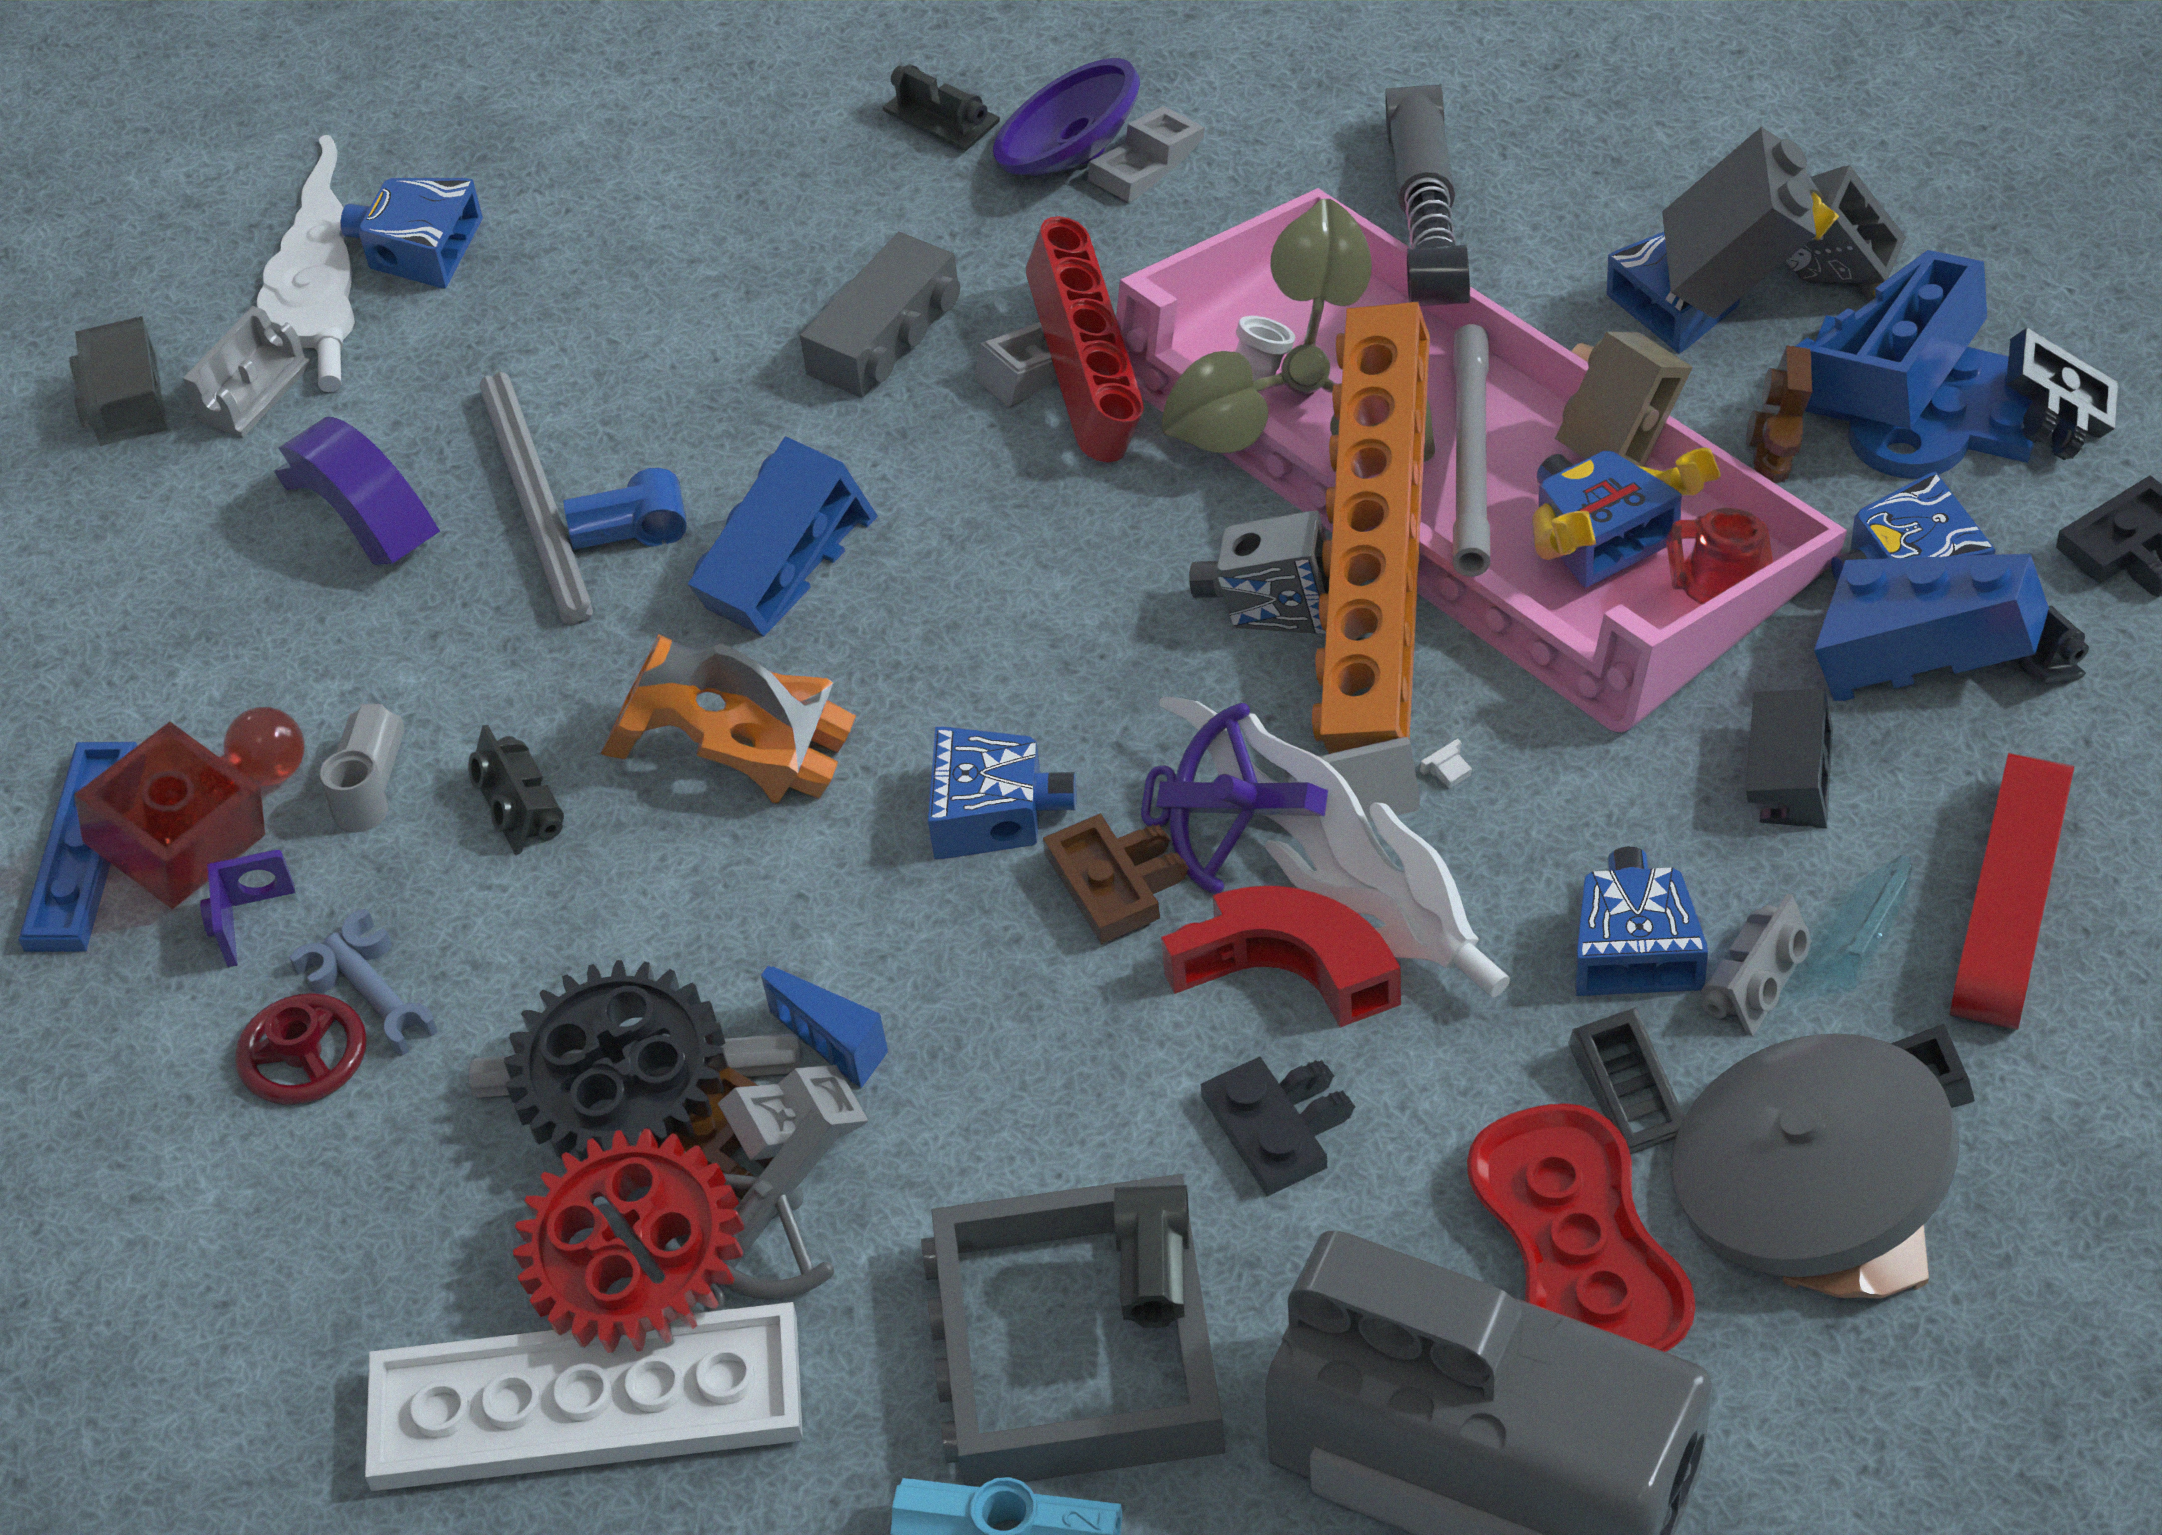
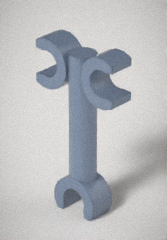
(348, 954)

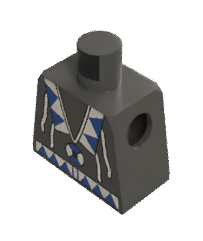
(1268, 573)

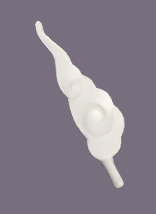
(313, 274)

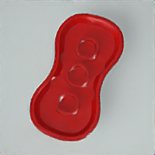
(1567, 1199)

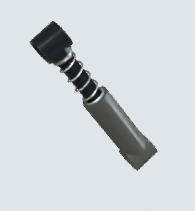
(1425, 194)

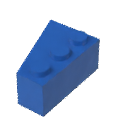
(1902, 343)
(779, 536)
(1927, 615)

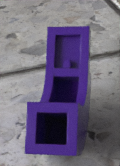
(360, 486)

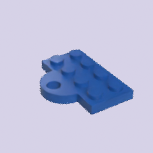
(1966, 412)

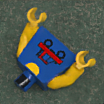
(1610, 510)

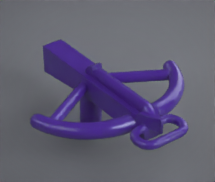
(1225, 795)

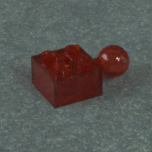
(182, 807)

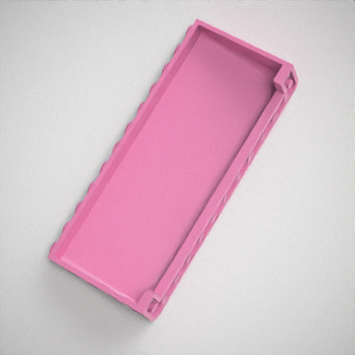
(1603, 646)

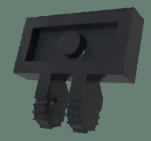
(2062, 388)
(2120, 536)
(1266, 1126)

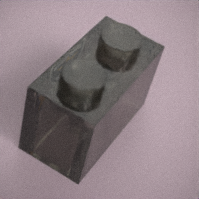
(118, 381)

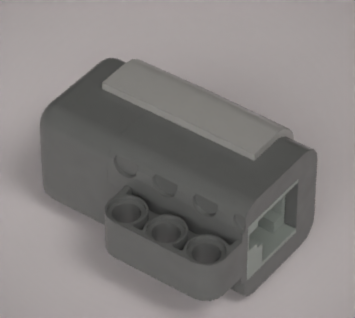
(1474, 1407)

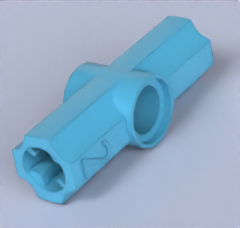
(957, 1509)

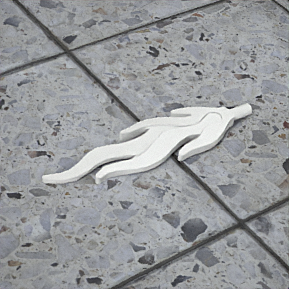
(1416, 904)

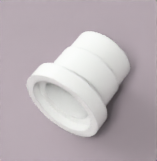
(1263, 344)

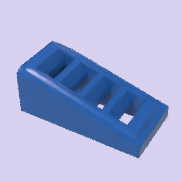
(829, 1023)

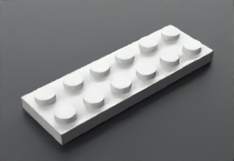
(560, 1406)

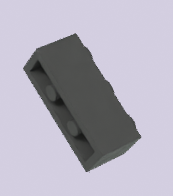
(880, 314)

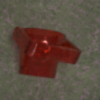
(1725, 552)

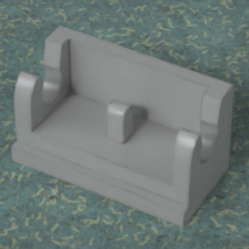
(245, 373)

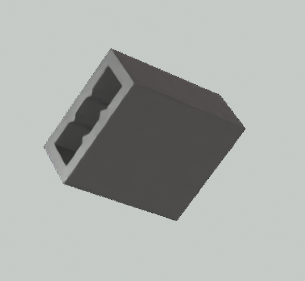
(1738, 222)

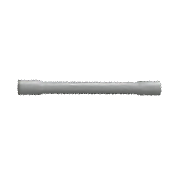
(1471, 525)

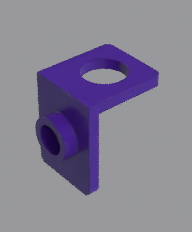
(229, 892)

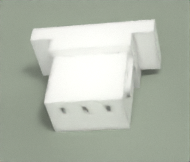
(1447, 765)

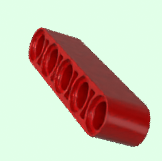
(1084, 339)
(2012, 892)

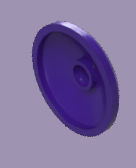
(1068, 119)

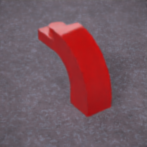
(1294, 933)

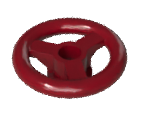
(294, 1036)

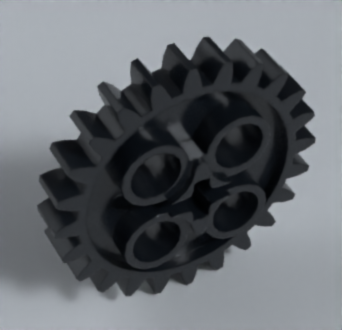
(590, 1021)

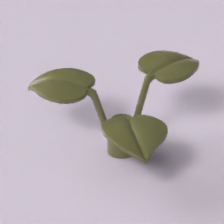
(1217, 400)

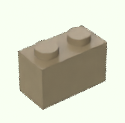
(1623, 398)

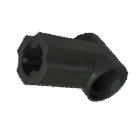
(1152, 1242)

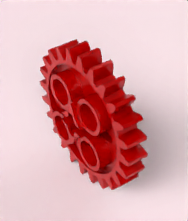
(573, 1279)

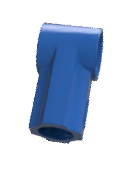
(646, 509)

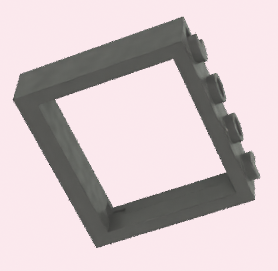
(1071, 1445)

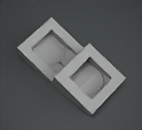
(1151, 151)
(769, 1114)

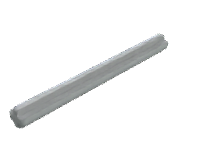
(536, 499)

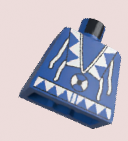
(990, 792)
(1638, 930)

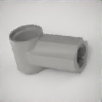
(362, 767)

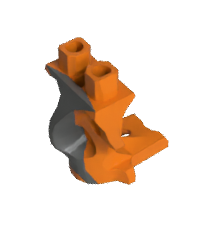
(760, 708)

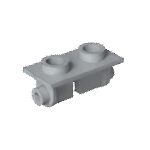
(1771, 949)

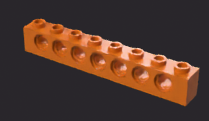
(1397, 344)

